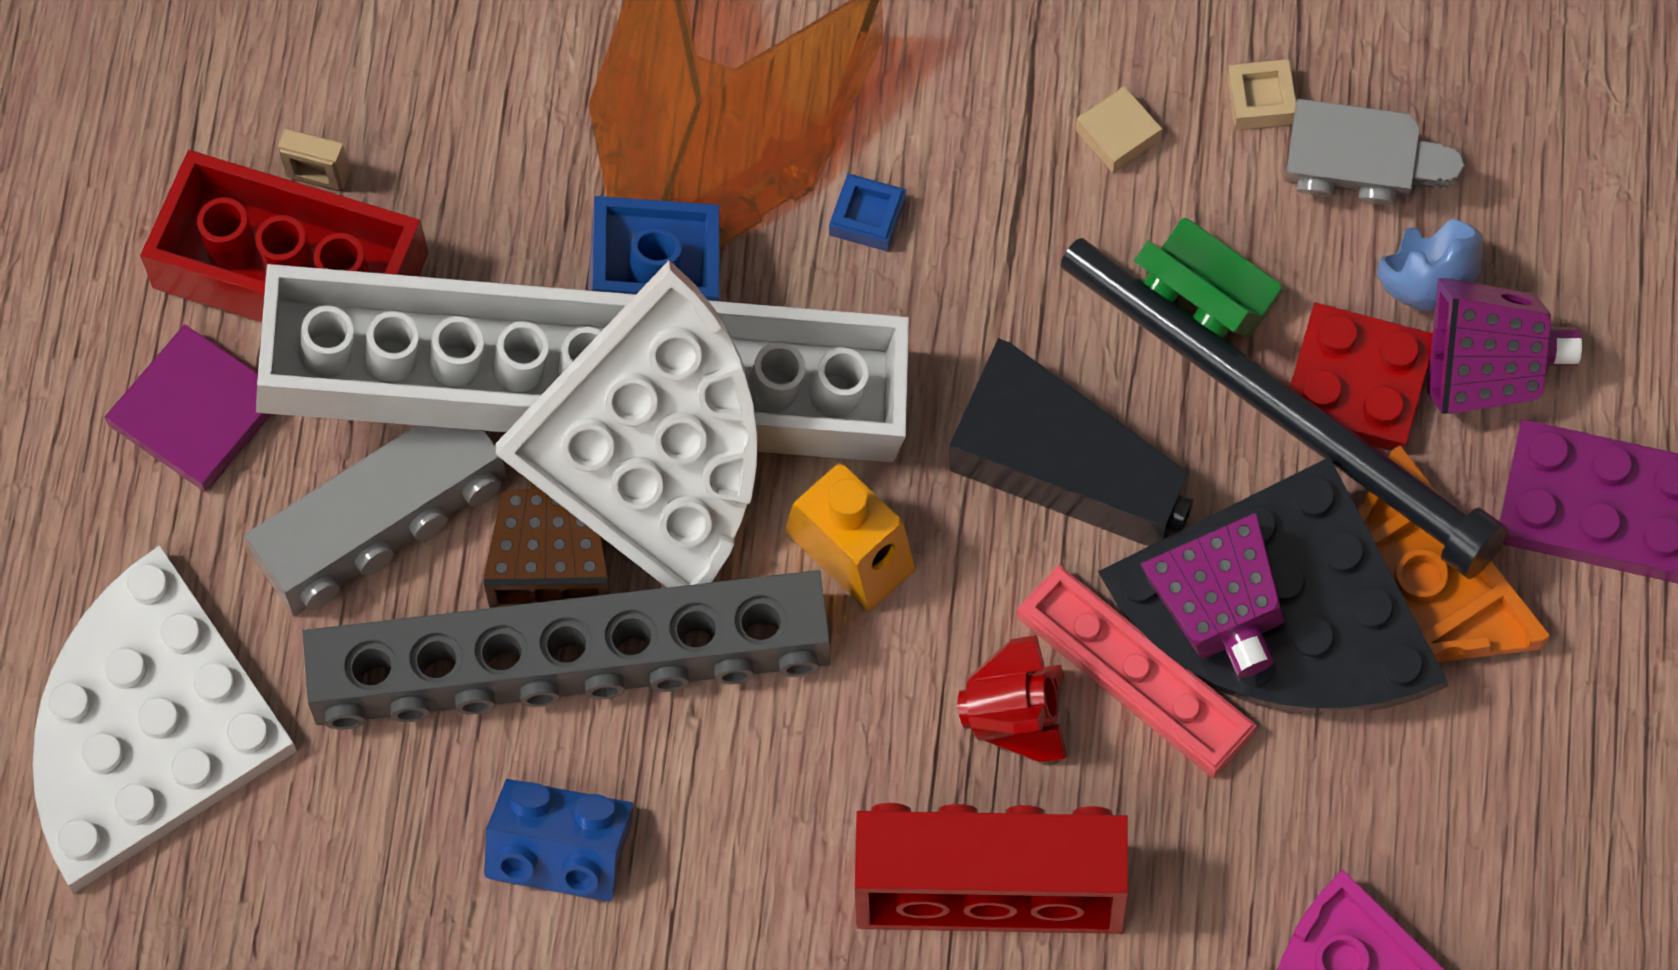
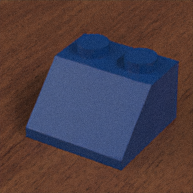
(640, 235)

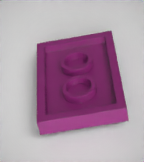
(1593, 500)

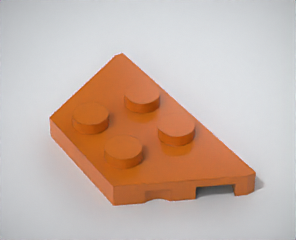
(1454, 613)

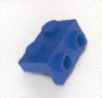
(556, 839)

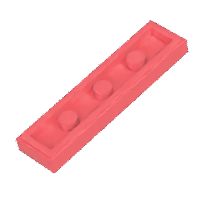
(1136, 671)

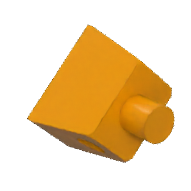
(844, 529)

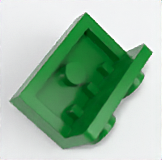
(1211, 276)

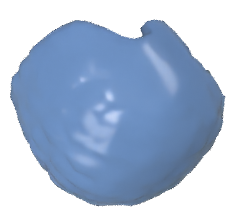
(1415, 268)

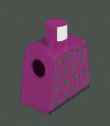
(1493, 347)
(1220, 590)

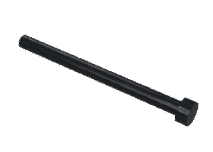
(1467, 539)

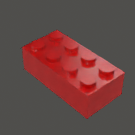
(234, 220)
(991, 869)

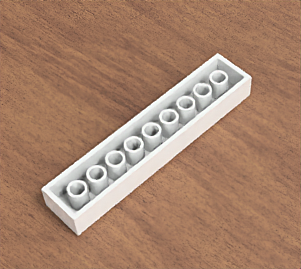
(489, 350)

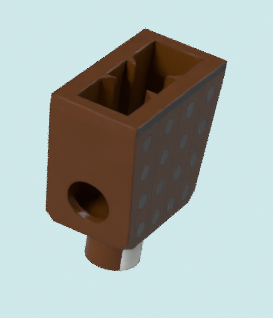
(541, 553)

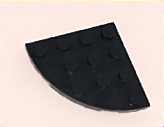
(1345, 623)

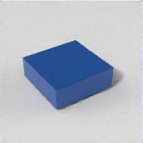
(867, 212)

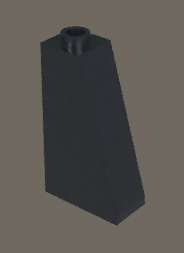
(1065, 453)

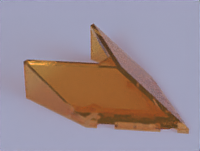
(720, 133)

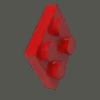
(1363, 372)

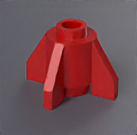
(1013, 700)

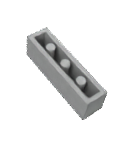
(373, 511)

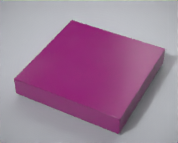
(191, 408)

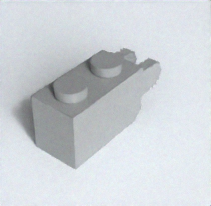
(1364, 153)

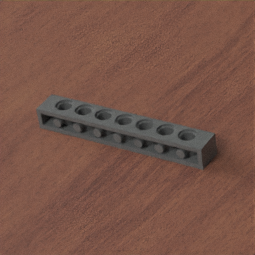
(535, 631)

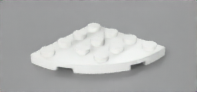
(649, 434)
(143, 724)

